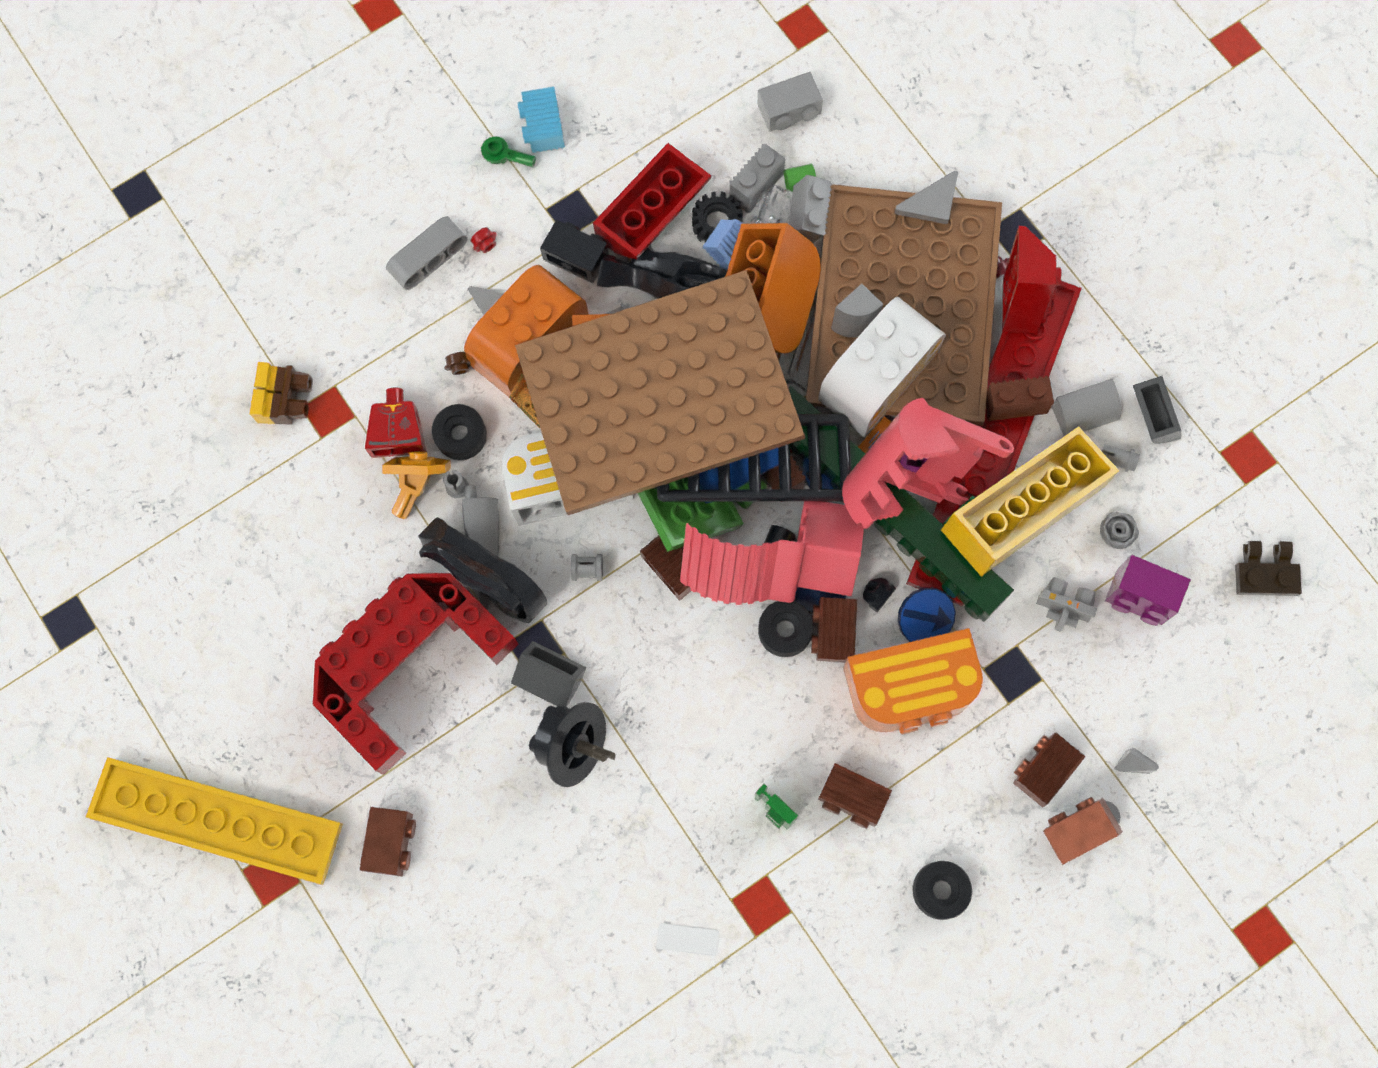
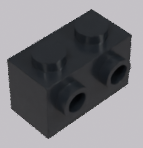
(574, 250)

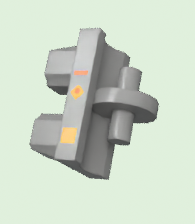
(1079, 608)

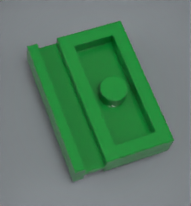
(778, 811)

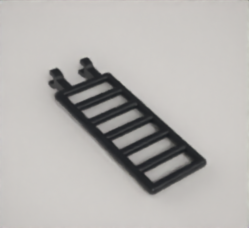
(785, 493)

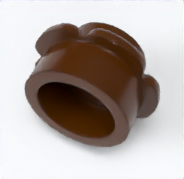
(457, 363)

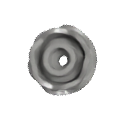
(1121, 521)

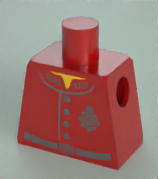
(394, 427)

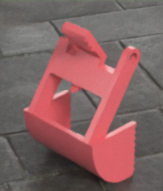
(920, 433)

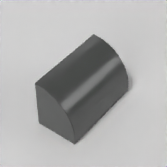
(1157, 410)
(547, 674)

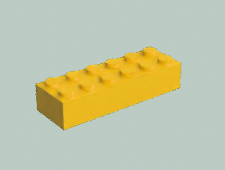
(1029, 501)

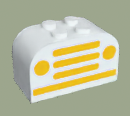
(880, 365)
(531, 481)

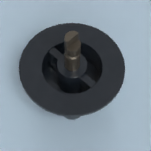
(570, 742)

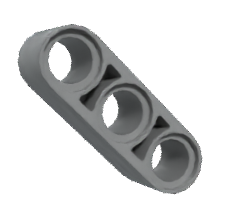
(426, 253)

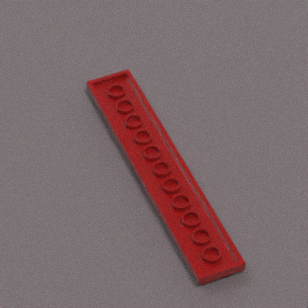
(1014, 358)

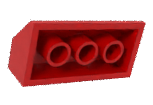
(650, 202)
(1028, 284)

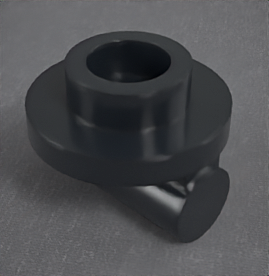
(878, 592)

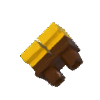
(276, 394)

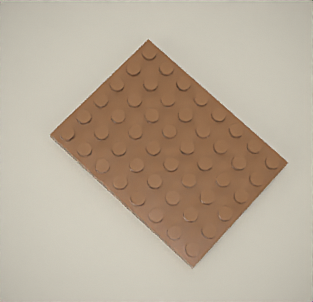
(932, 267)
(658, 392)

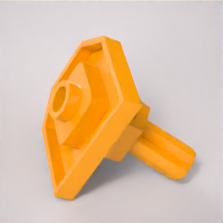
(413, 477)

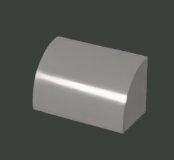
(856, 312)
(1088, 407)

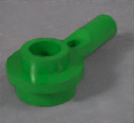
(496, 151)

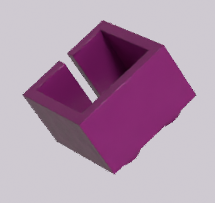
(1147, 591)

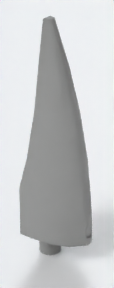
(481, 524)

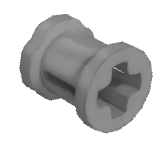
(587, 567)

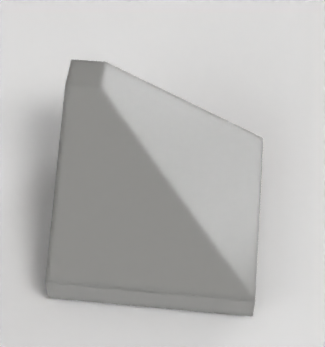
(1136, 762)

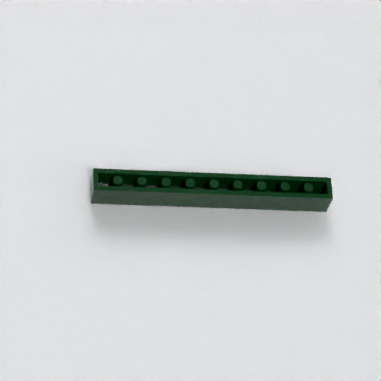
(914, 530)

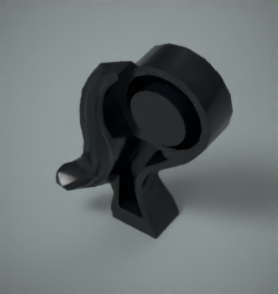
(657, 272)
(482, 570)

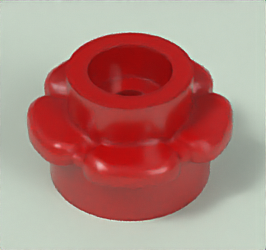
(483, 240)

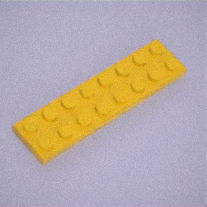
(214, 820)

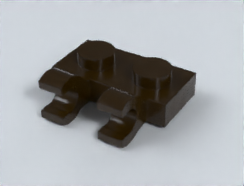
(1268, 578)

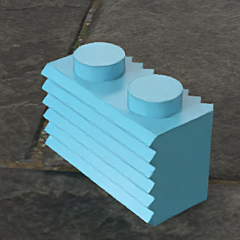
(542, 119)

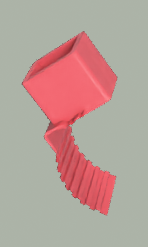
(820, 560)

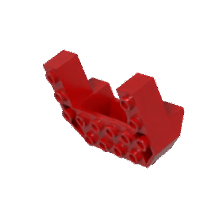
(383, 641)

